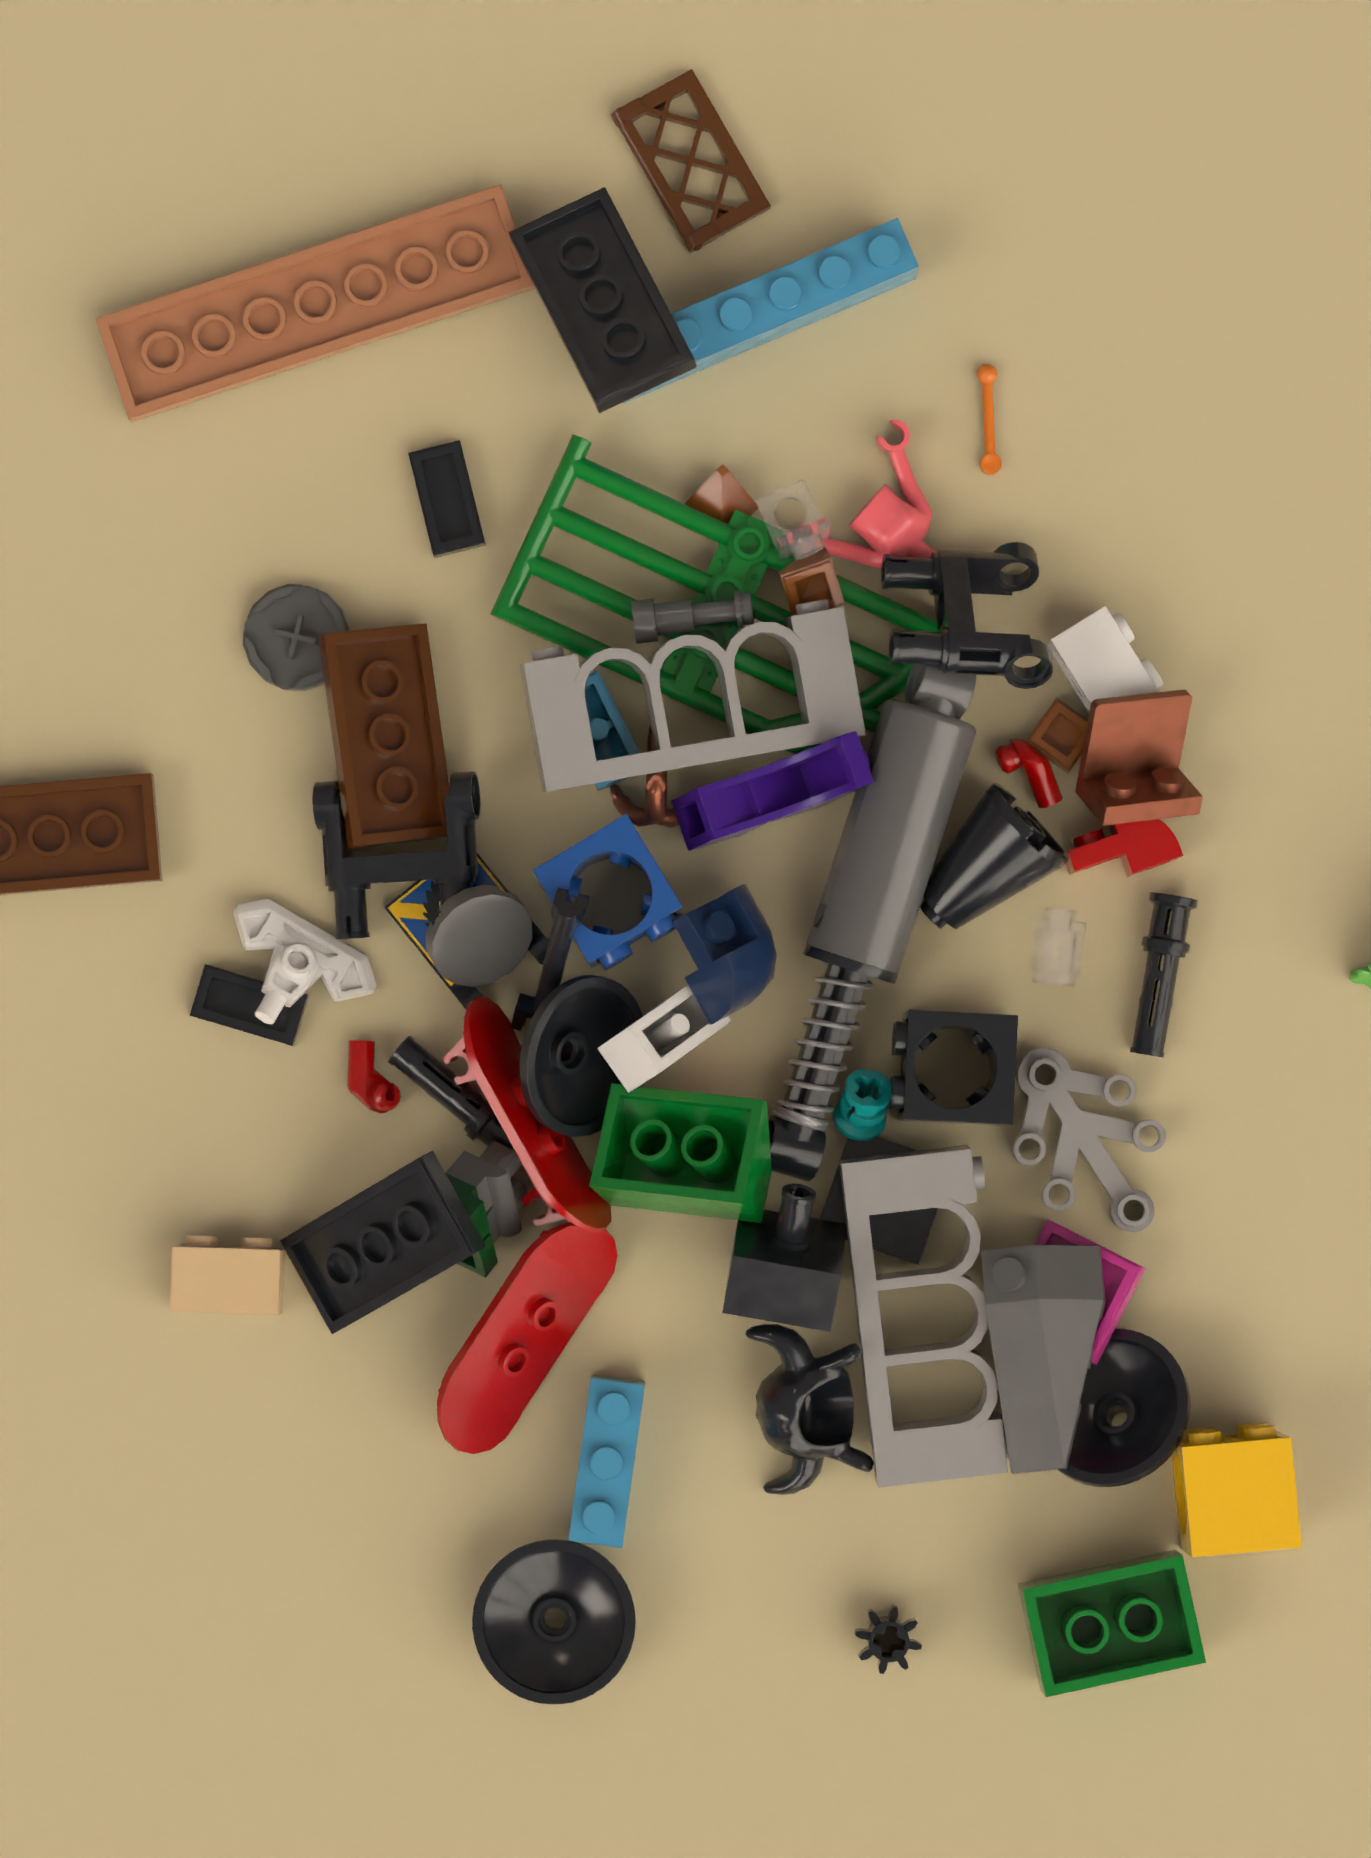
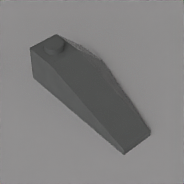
(1042, 1335)

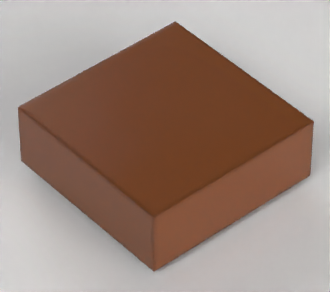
(1060, 735)

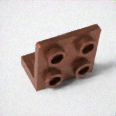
(1135, 757)

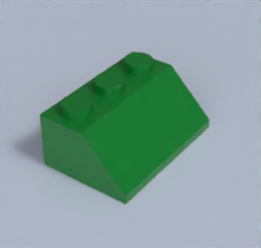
(684, 1153)

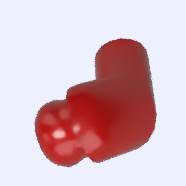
(1035, 767)
(366, 1082)

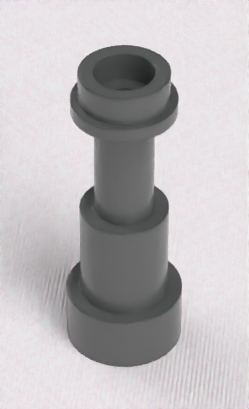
(682, 616)

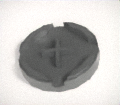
(284, 635)
(479, 936)

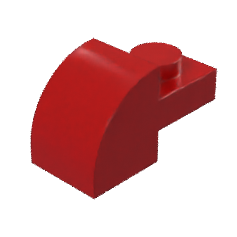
(1138, 844)

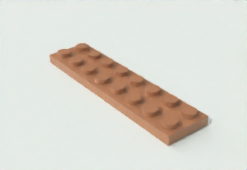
(314, 303)

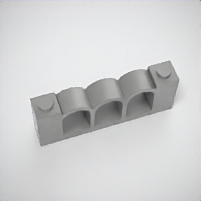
(823, 681)
(933, 1447)

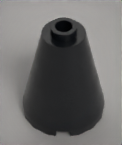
(989, 861)

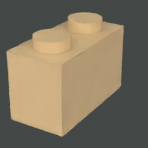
(227, 1278)

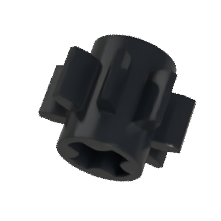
(896, 1651)

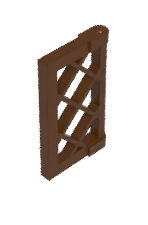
(708, 122)

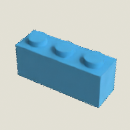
(606, 1461)

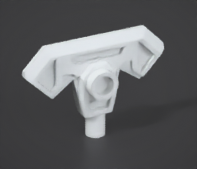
(299, 958)

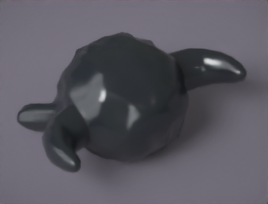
(806, 1408)

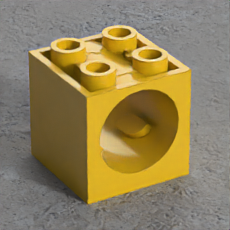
(1235, 1491)

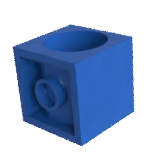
(622, 847)

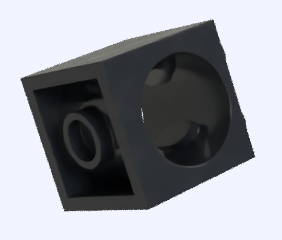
(990, 1034)

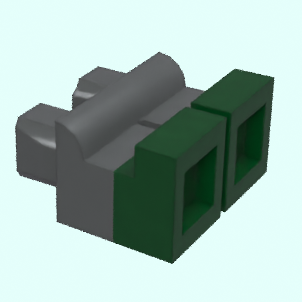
(489, 1198)

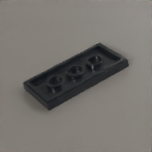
(602, 300)
(382, 1242)

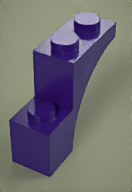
(773, 792)

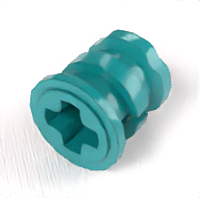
(870, 1113)

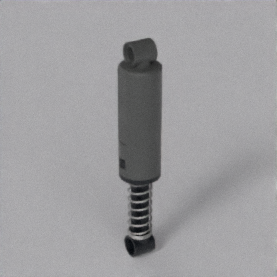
(874, 893)

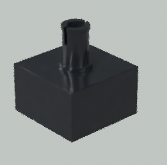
(787, 1264)

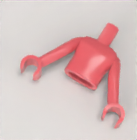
(887, 520)

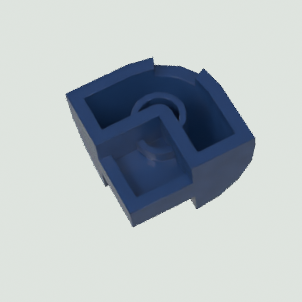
(730, 950)

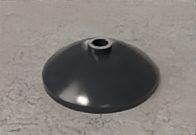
(560, 1064)
(1147, 1384)
(548, 1661)

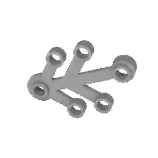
(1081, 1132)

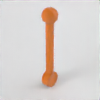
(990, 461)

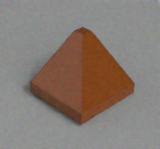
(721, 496)
(811, 580)

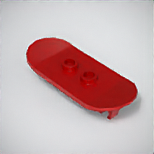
(548, 1157)
(522, 1335)

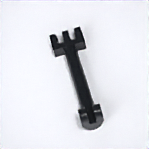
(565, 918)

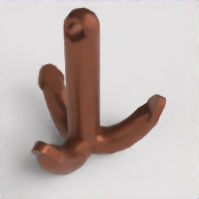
(655, 799)

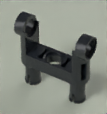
(957, 645)
(353, 875)

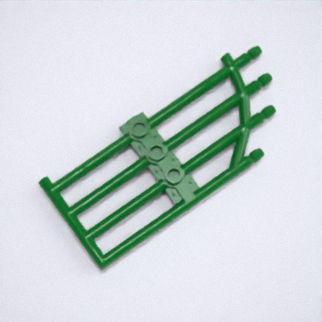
(738, 564)

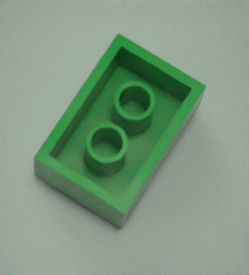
(1111, 1623)

